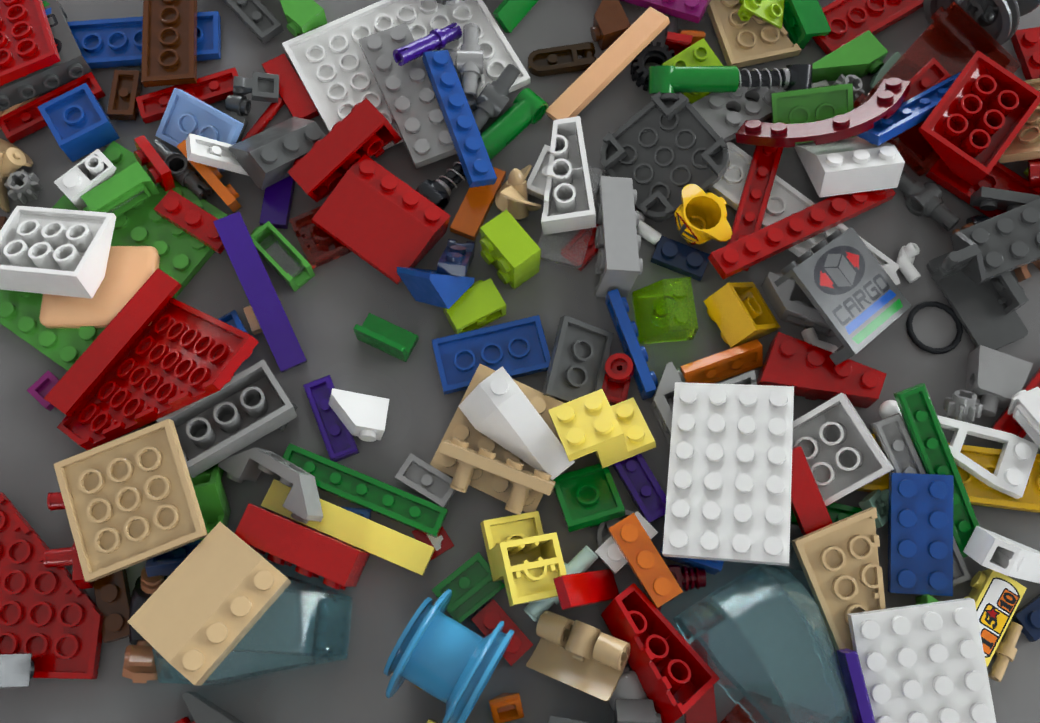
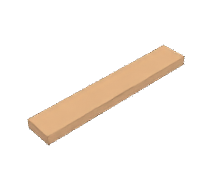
(608, 65)

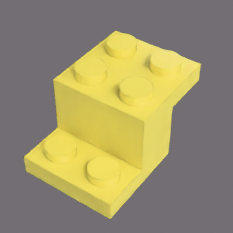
(595, 426)
(523, 557)

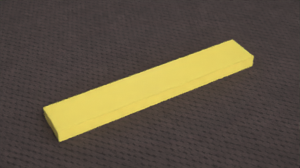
(358, 532)

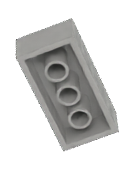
(231, 418)

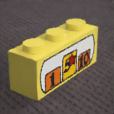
(995, 602)

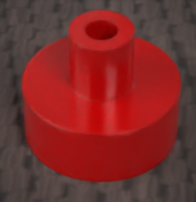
(619, 367)

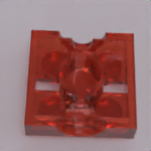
(315, 240)

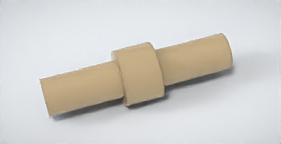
(1005, 651)

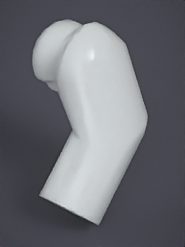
(647, 231)
(906, 259)
(810, 336)

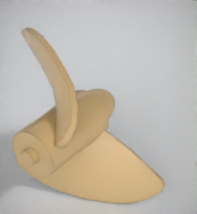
(11, 160)
(514, 195)

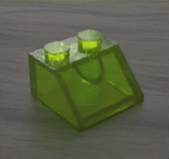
(665, 311)

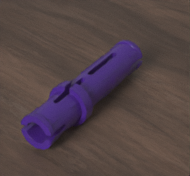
(434, 41)

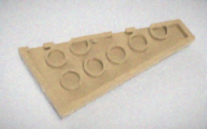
(843, 571)

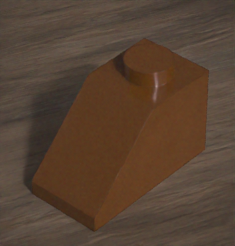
(609, 23)

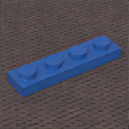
(627, 334)

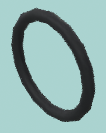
(926, 348)

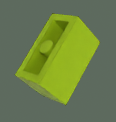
(476, 307)

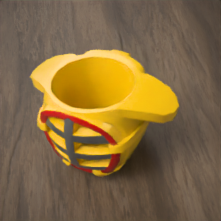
(702, 216)

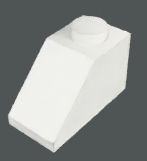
(360, 413)

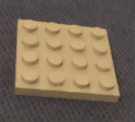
(462, 428)
(129, 500)

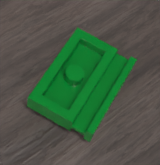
(470, 587)

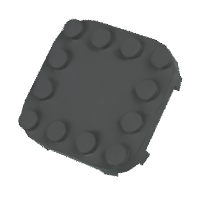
(663, 152)

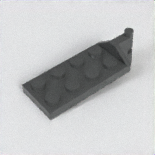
(994, 245)

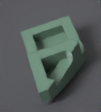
(884, 69)
(880, 500)

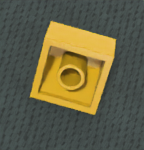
(740, 313)

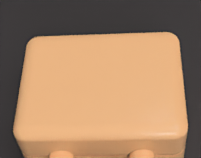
(125, 274)

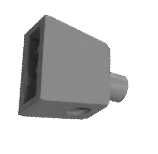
(995, 377)

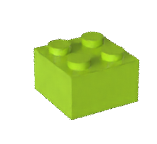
(509, 250)

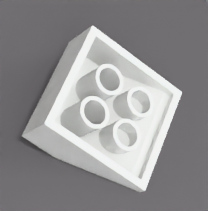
(851, 166)
(839, 449)

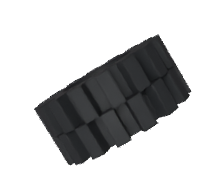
(650, 54)

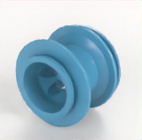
(445, 658)

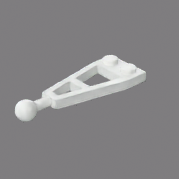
(1013, 463)

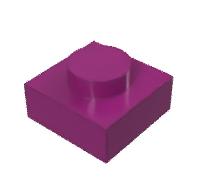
(42, 388)

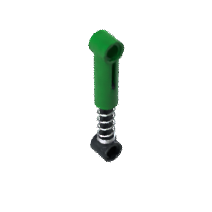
(726, 78)
(526, 110)

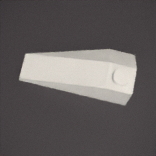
(509, 419)

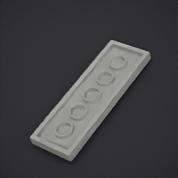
(408, 96)

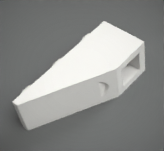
(1004, 555)

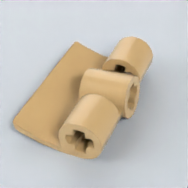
(579, 655)

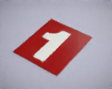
(441, 543)

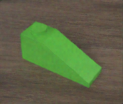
(302, 16)
(856, 57)

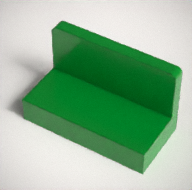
(804, 20)
(386, 337)

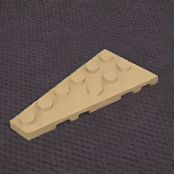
(748, 41)

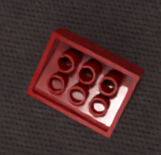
(979, 117)
(381, 218)

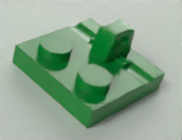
(588, 497)

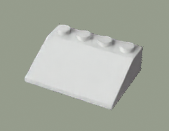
(55, 251)

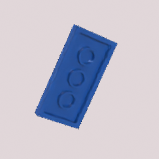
(514, 345)
(920, 534)

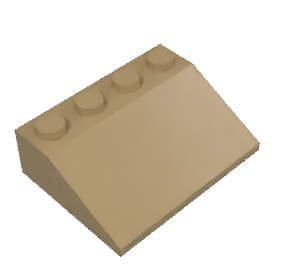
(209, 604)

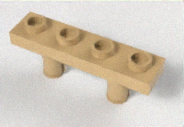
(522, 480)

